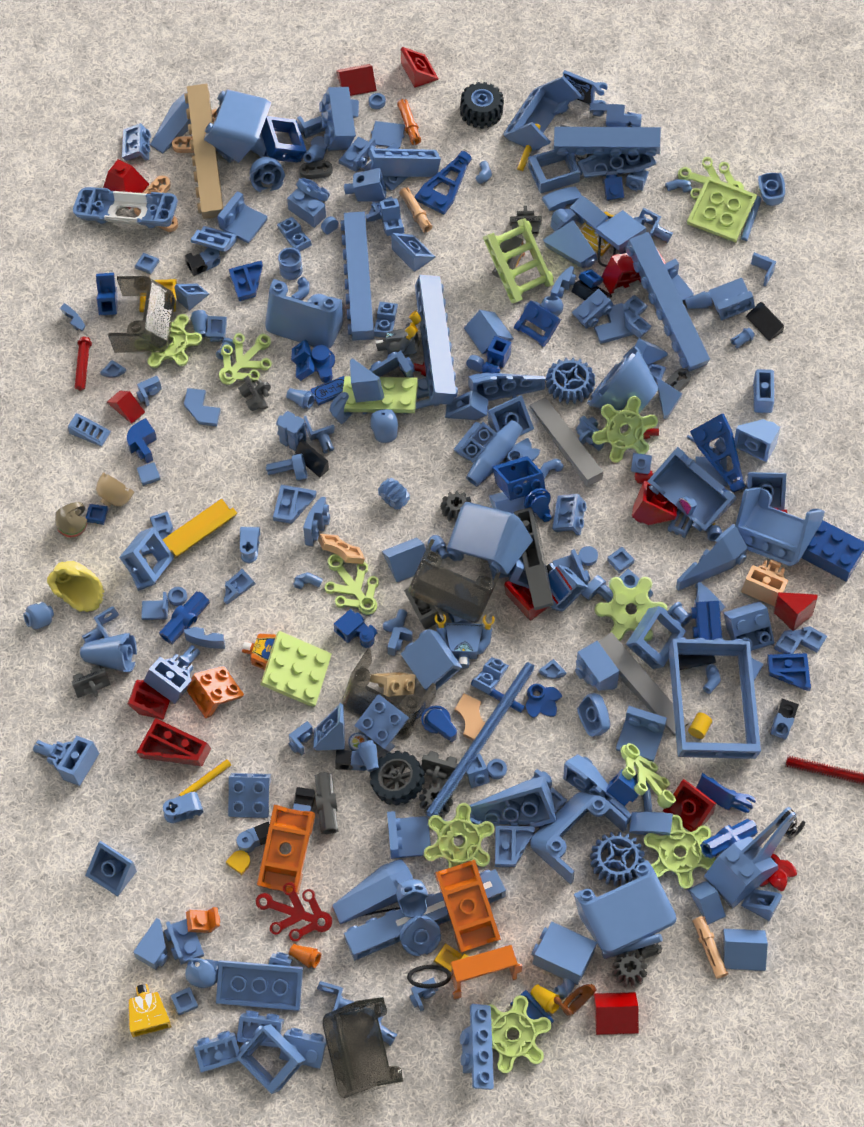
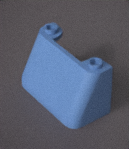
(237, 123)
(301, 319)
(683, 477)
(488, 536)

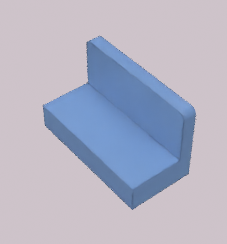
(518, 574)

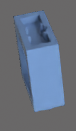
(537, 161)
(132, 558)
(642, 648)
(258, 1071)

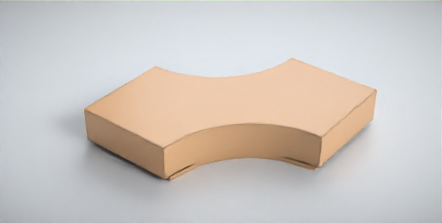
(347, 552)
(468, 709)

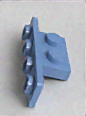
(477, 1047)

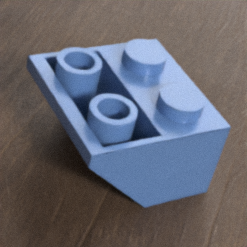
(750, 624)

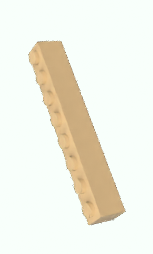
(205, 154)

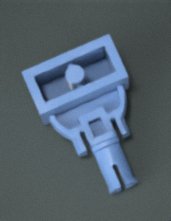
(172, 677)
(70, 758)

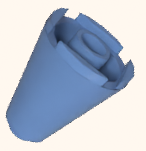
(111, 652)

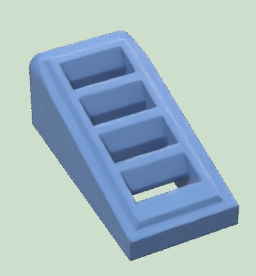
(83, 421)

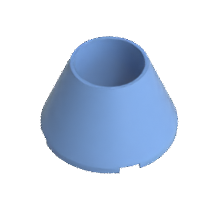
(625, 380)

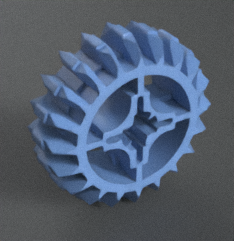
(565, 372)
(604, 867)

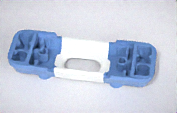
(102, 205)

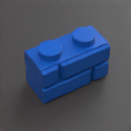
(707, 620)

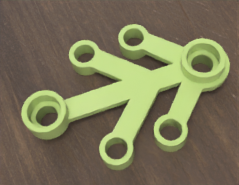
(712, 173)
(242, 361)
(352, 587)
(646, 773)

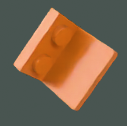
(213, 688)

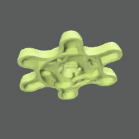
(181, 341)
(632, 437)
(621, 598)
(471, 833)
(683, 839)
(528, 1031)

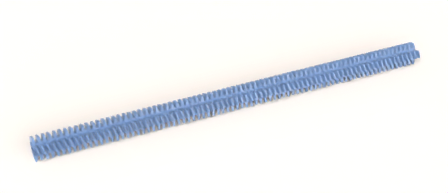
(480, 740)

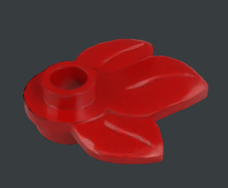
(779, 878)

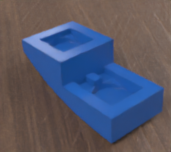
(303, 359)

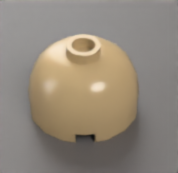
(112, 491)

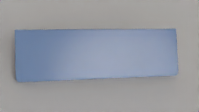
(405, 162)

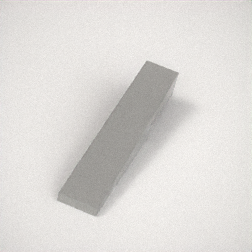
(567, 442)
(639, 681)

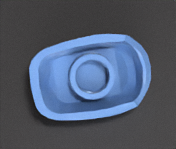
(772, 188)
(594, 715)

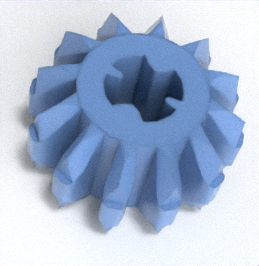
(393, 493)

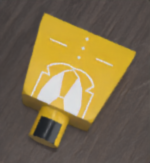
(147, 1012)

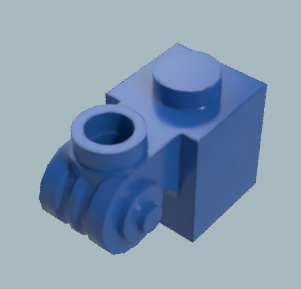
(497, 355)
(352, 626)
(622, 788)

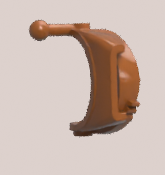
(585, 991)

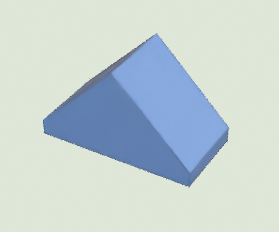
(190, 294)
(650, 352)
(668, 397)
(707, 901)
(762, 903)

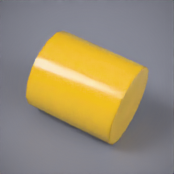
(700, 725)

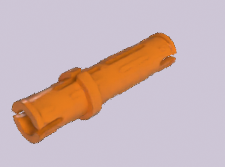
(411, 127)

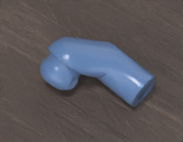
(564, 989)

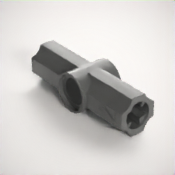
(326, 803)

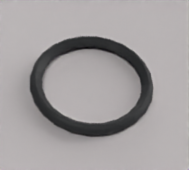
(429, 986)

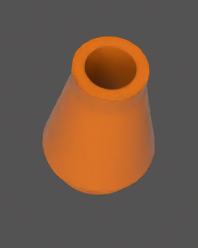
(306, 955)

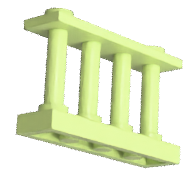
(508, 275)

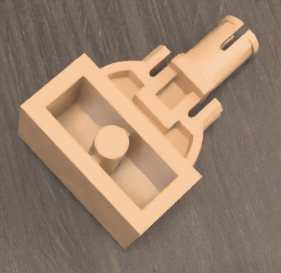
(765, 582)

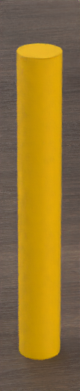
(525, 155)
(207, 778)

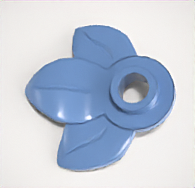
(521, 450)

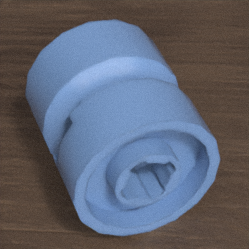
(290, 263)

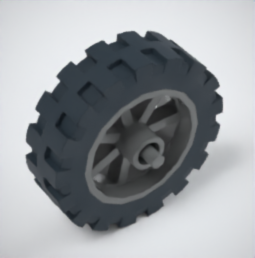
(410, 788)

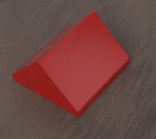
(417, 67)
(358, 79)
(522, 599)
(794, 608)
(691, 806)
(616, 1013)

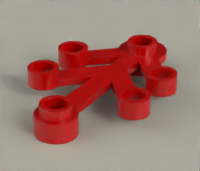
(297, 912)

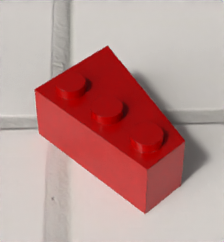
(620, 272)
(172, 745)

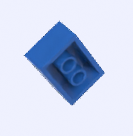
(834, 551)

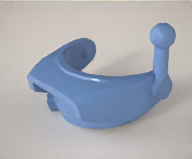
(337, 408)

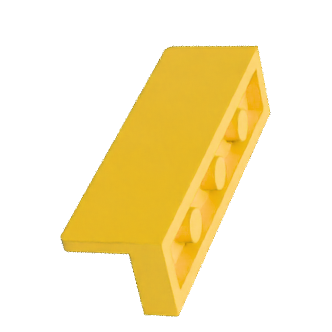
(199, 527)

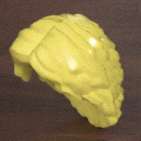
(76, 586)

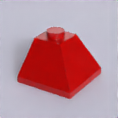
(125, 178)
(651, 507)

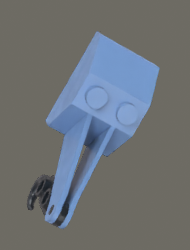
(748, 865)

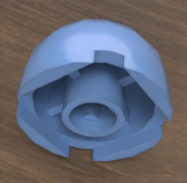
(268, 171)

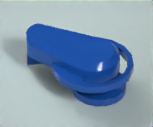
(323, 362)
(539, 503)
(439, 722)

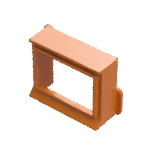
(483, 964)

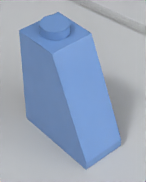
(571, 245)

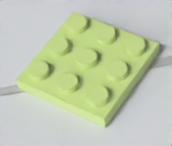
(721, 209)
(296, 669)

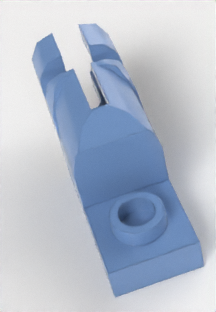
(616, 115)

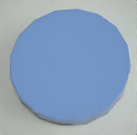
(311, 188)
(420, 935)

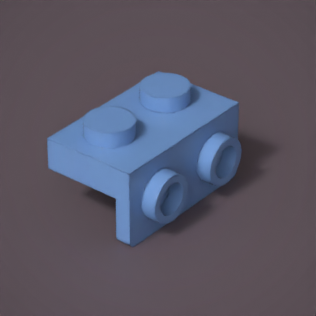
(309, 1046)

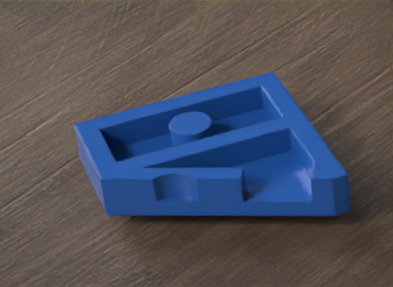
(246, 279)
(790, 669)

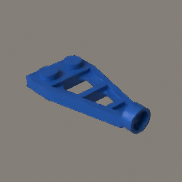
(436, 200)
(710, 431)

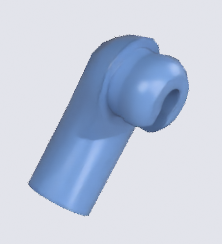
(485, 174)
(685, 184)
(303, 289)
(552, 464)
(306, 578)
(396, 622)
(713, 678)

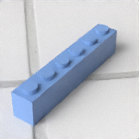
(607, 140)

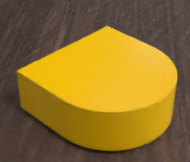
(239, 861)

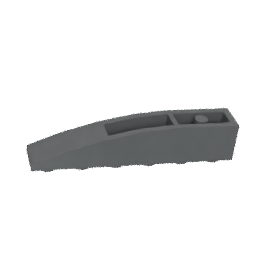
(535, 562)

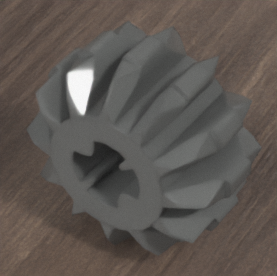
(448, 504)
(430, 794)
(635, 975)

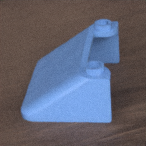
(774, 531)
(626, 912)

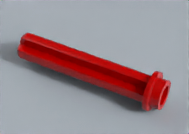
(82, 362)

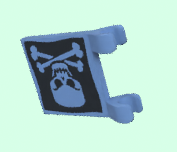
(586, 87)

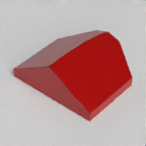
(148, 701)

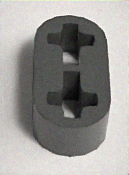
(316, 170)
(673, 379)

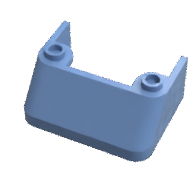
(540, 109)
(548, 841)

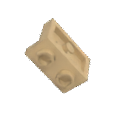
(395, 683)

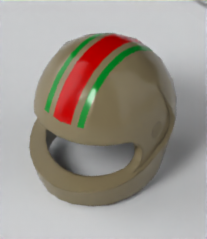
(69, 521)

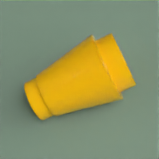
(545, 998)

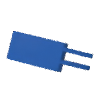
(723, 796)

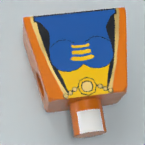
(260, 649)

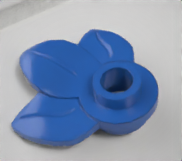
(544, 703)

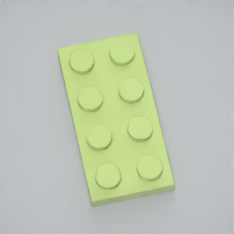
(399, 396)

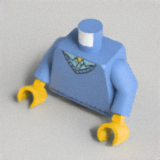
(465, 639)

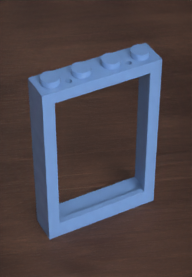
(716, 647)

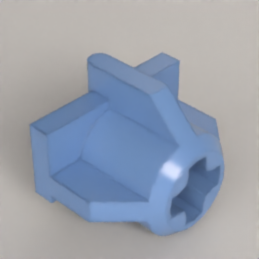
(562, 217)

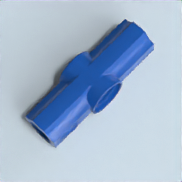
(184, 617)
(727, 836)

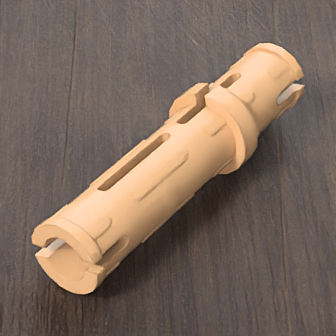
(418, 214)
(706, 938)

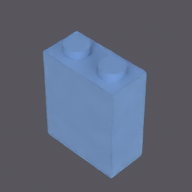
(431, 659)
(563, 952)

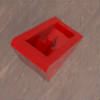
(126, 405)

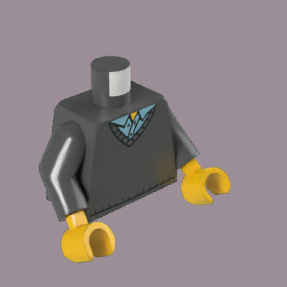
(402, 339)

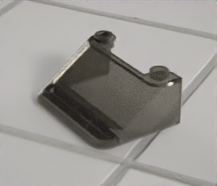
(358, 1048)

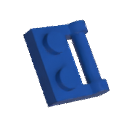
(541, 318)

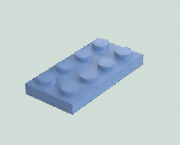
(259, 985)

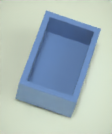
(337, 118)

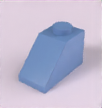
(468, 407)
(152, 947)

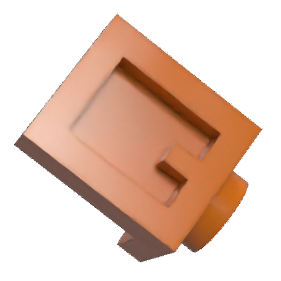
(203, 921)

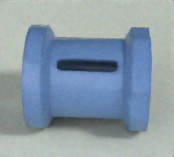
(226, 341)
(680, 614)

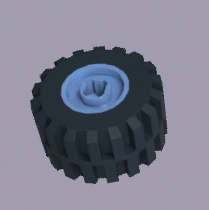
(481, 104)

